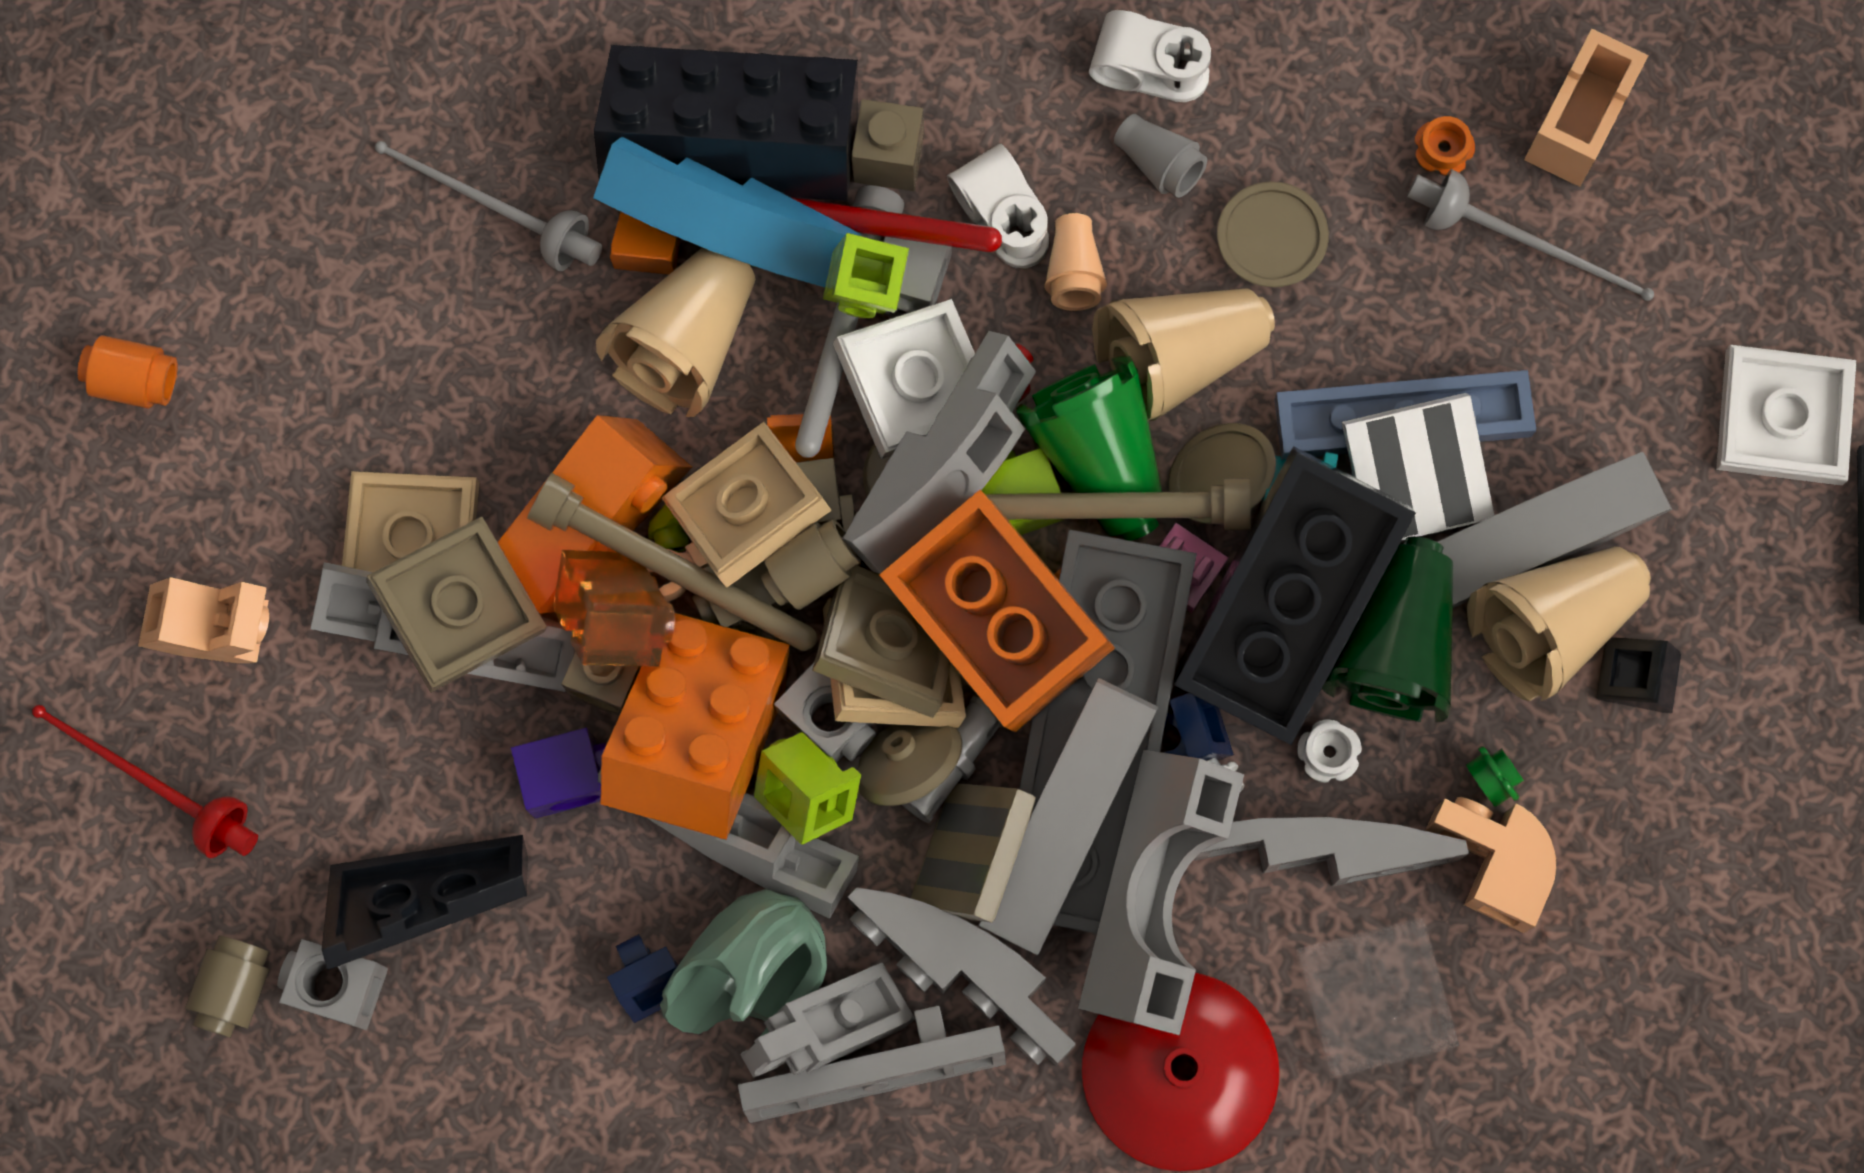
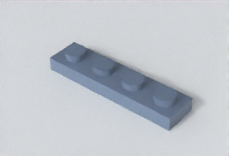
(1315, 416)

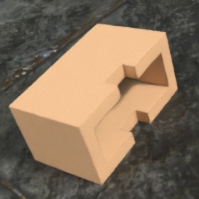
(1586, 107)

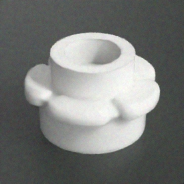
(1333, 734)

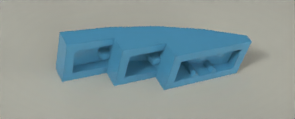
(719, 214)

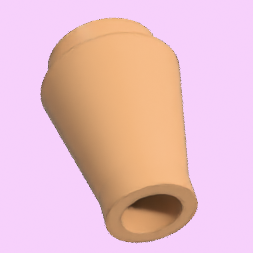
(1074, 267)

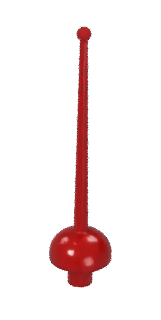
(215, 825)

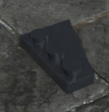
(417, 892)

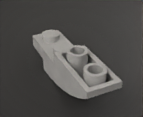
(947, 466)
(944, 947)

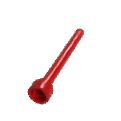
(910, 226)

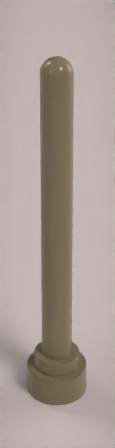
(1224, 505)
(563, 508)

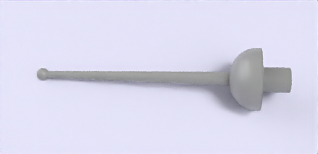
(1450, 203)
(561, 237)

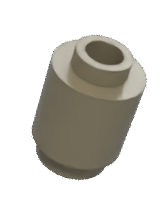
(809, 565)
(228, 986)

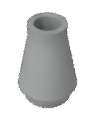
(1163, 156)

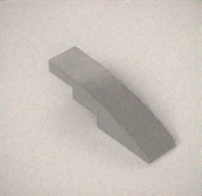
(1555, 525)
(350, 609)
(1071, 813)
(1350, 847)
(774, 859)

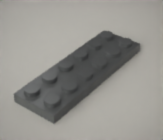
(1140, 604)

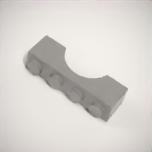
(1172, 817)

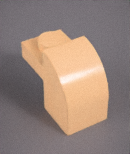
(205, 620)
(1516, 863)

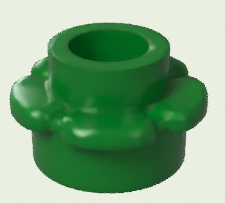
(1495, 775)

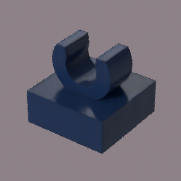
(1200, 729)
(643, 978)

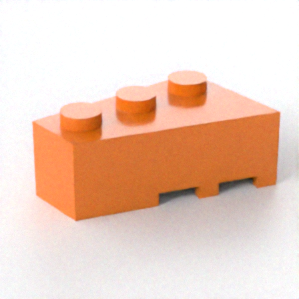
(619, 473)

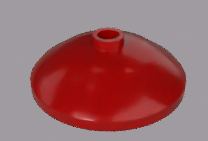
(1178, 1121)

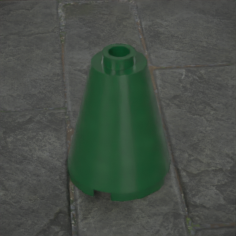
(1403, 640)

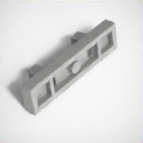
(877, 1073)

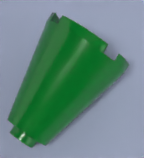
(1098, 436)

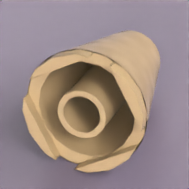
(679, 332)
(1182, 340)
(1556, 617)

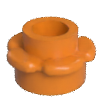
(1448, 131)

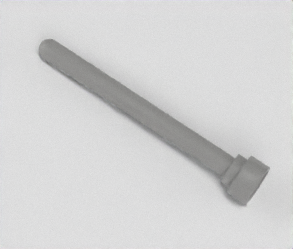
(829, 368)

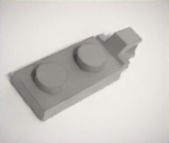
(830, 1023)

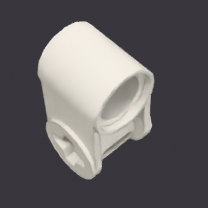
(1145, 56)
(998, 197)

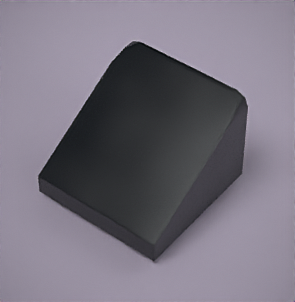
(1639, 673)

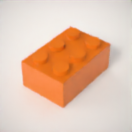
(997, 611)
(695, 727)

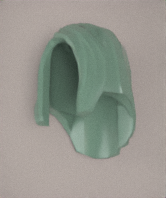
(747, 963)

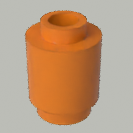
(127, 372)

